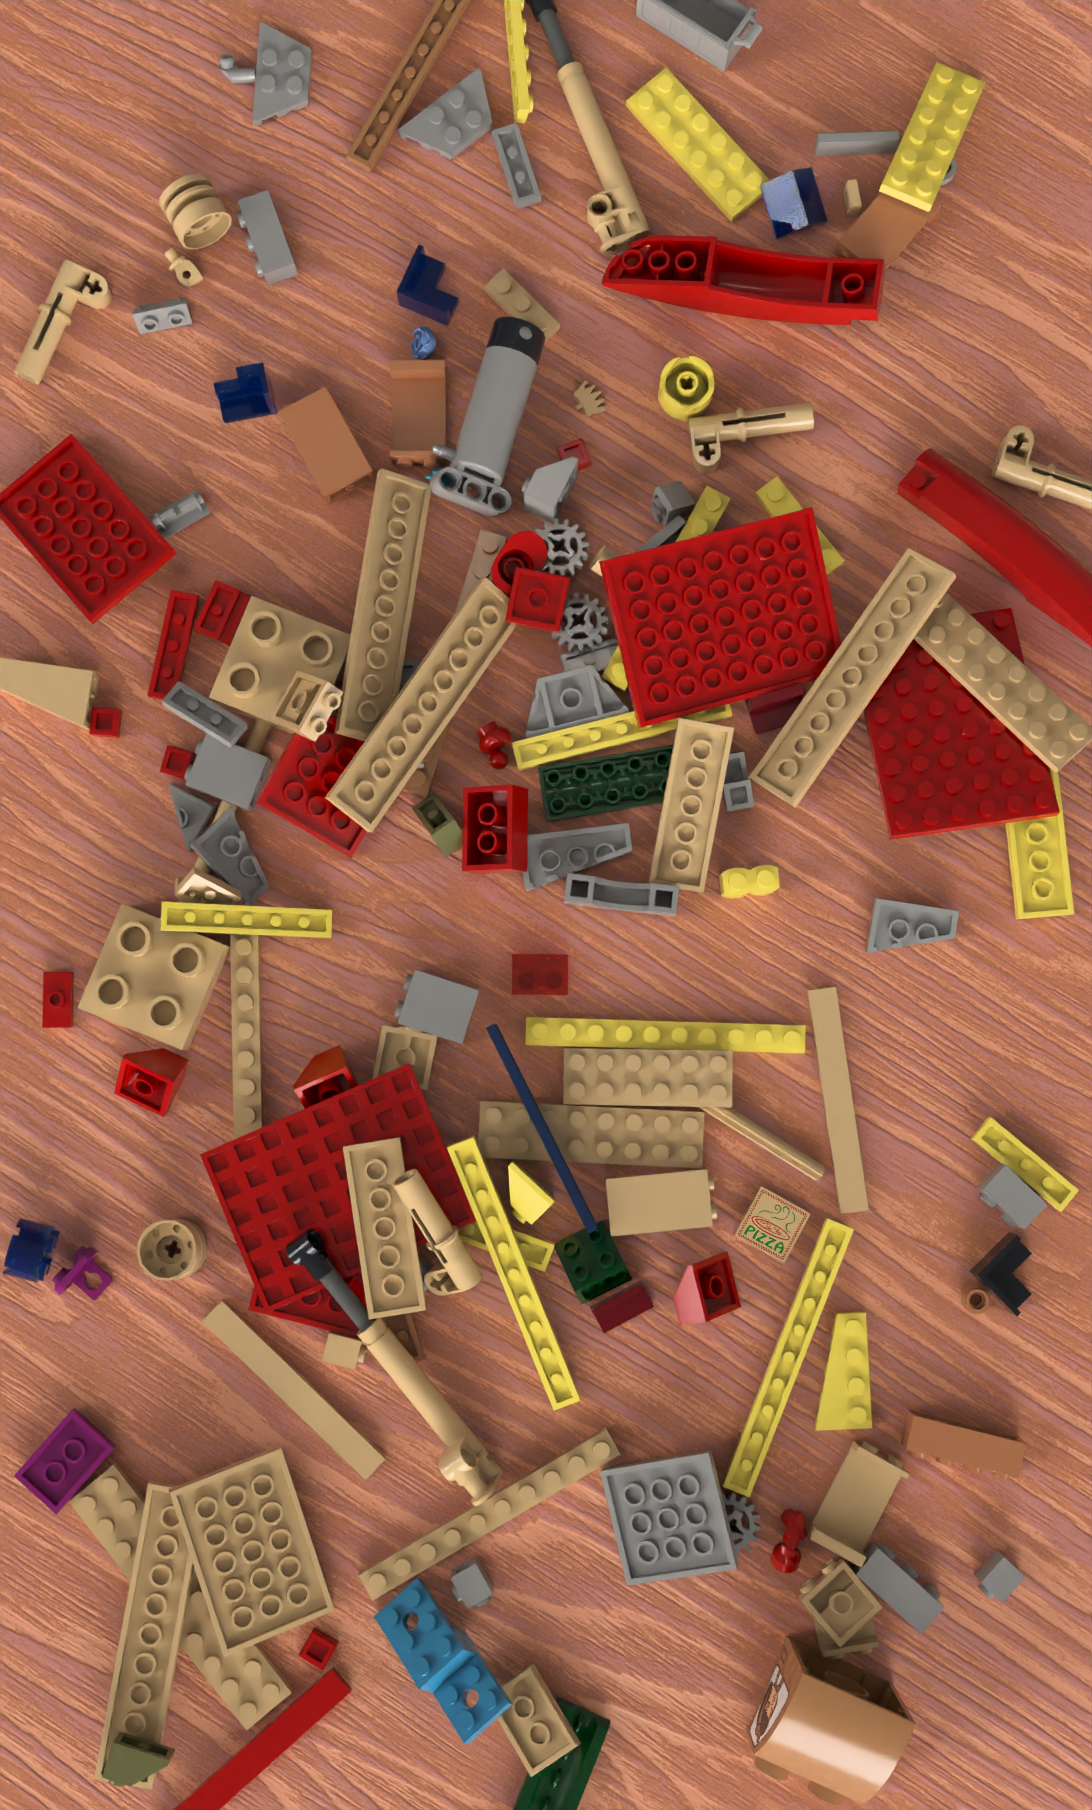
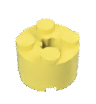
(679, 375)

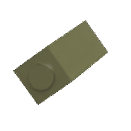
(439, 824)
(135, 1759)

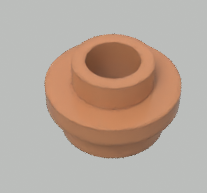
(983, 1303)

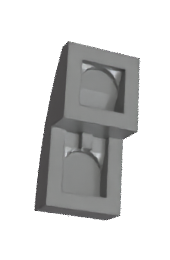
(737, 785)

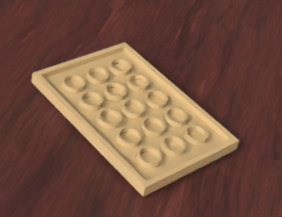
(251, 1550)

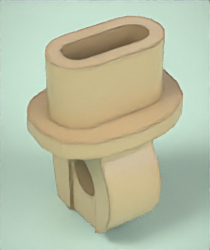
(182, 265)

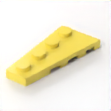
(846, 1385)

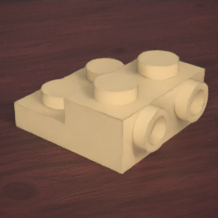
(307, 705)
(838, 1601)

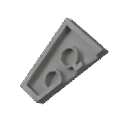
(229, 856)

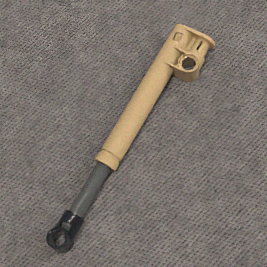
(623, 217)
(464, 1455)

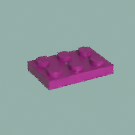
(65, 1461)

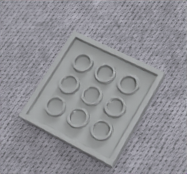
(669, 1518)

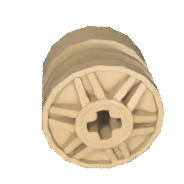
(195, 211)
(160, 1260)

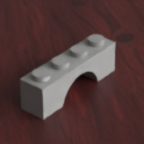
(622, 896)

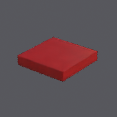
(537, 599)

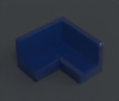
(420, 292)
(247, 395)

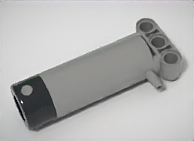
(492, 418)

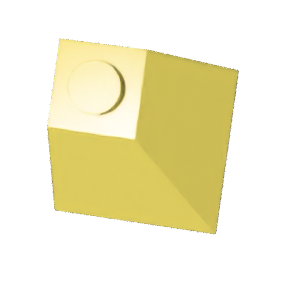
(527, 1195)

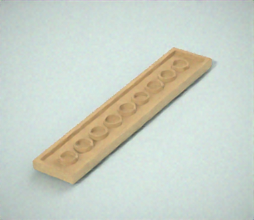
(383, 603)
(852, 676)
(423, 707)
(149, 1629)
(243, 1679)

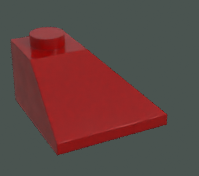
(325, 1077)
(151, 1078)
(706, 1290)

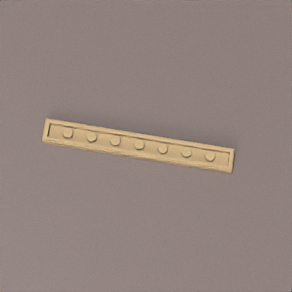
(837, 1100)
(294, 1389)

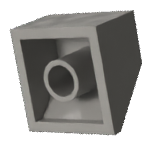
(549, 488)

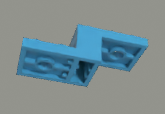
(443, 1660)

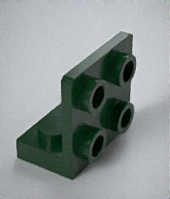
(592, 1262)

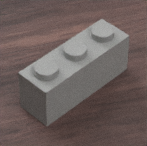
(266, 238)
(899, 1586)

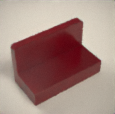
(774, 708)
(621, 1306)

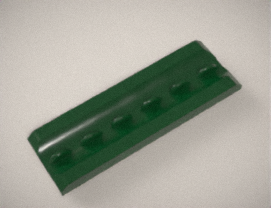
(605, 783)
(564, 1780)

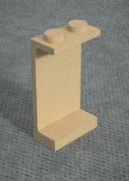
(660, 1202)
(855, 1501)

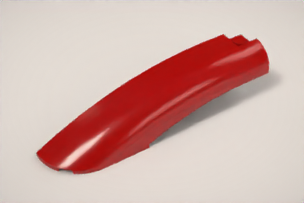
(748, 280)
(1004, 539)

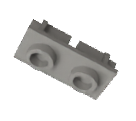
(155, 318)
(180, 514)

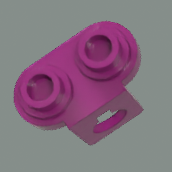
(83, 1262)

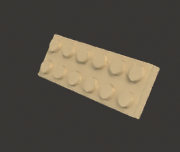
(691, 804)
(648, 1077)
(384, 1229)

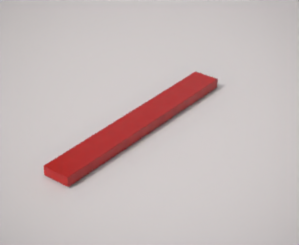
(268, 1744)

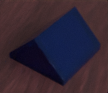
(793, 202)

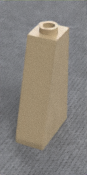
(53, 688)

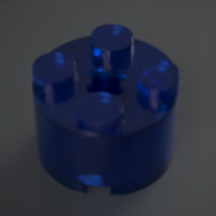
(29, 1251)

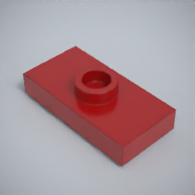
(58, 999)

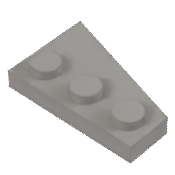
(905, 924)

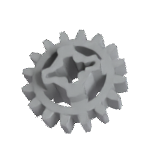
(568, 556)
(587, 630)
(735, 1511)

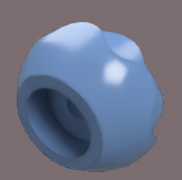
(423, 344)

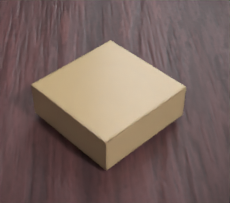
(851, 198)

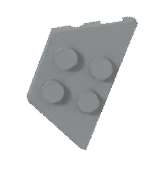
(281, 75)
(453, 119)
(570, 701)

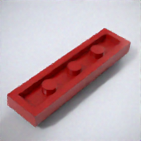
(173, 643)

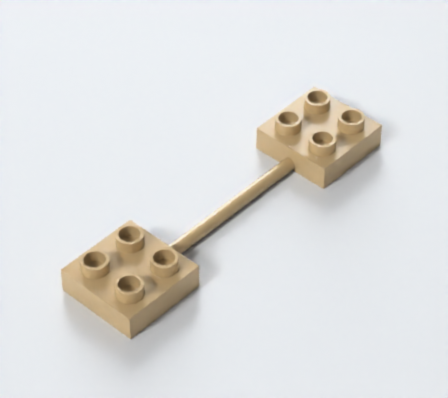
(165, 978)

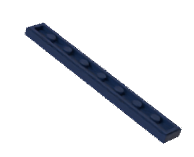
(542, 1127)

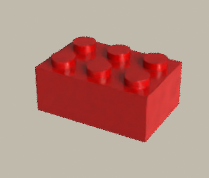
(495, 829)

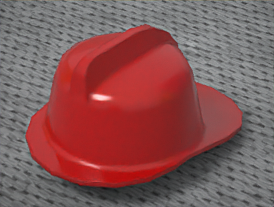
(521, 550)

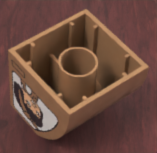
(828, 1725)

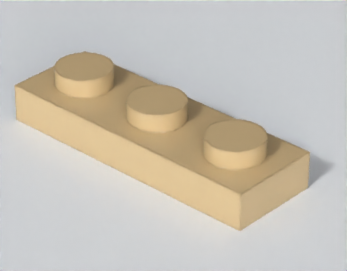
(520, 303)

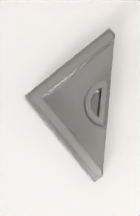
(191, 813)

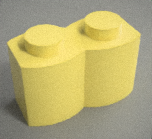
(741, 881)

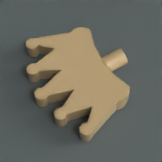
(588, 401)

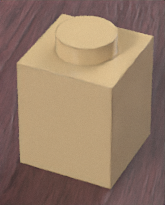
(344, 1350)

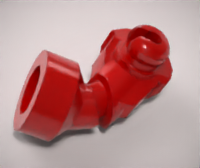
(785, 1554)

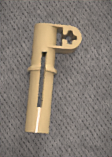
(56, 315)
(743, 425)
(1036, 476)
(455, 1268)

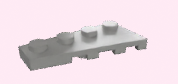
(571, 851)

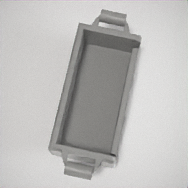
(705, 27)

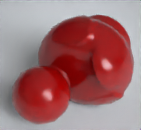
(491, 740)

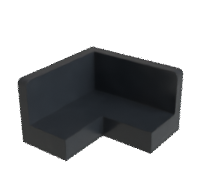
(996, 1271)

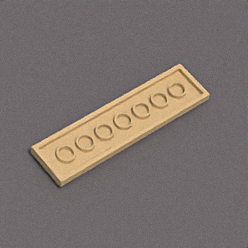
(1003, 684)
(594, 1134)

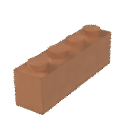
(963, 1444)

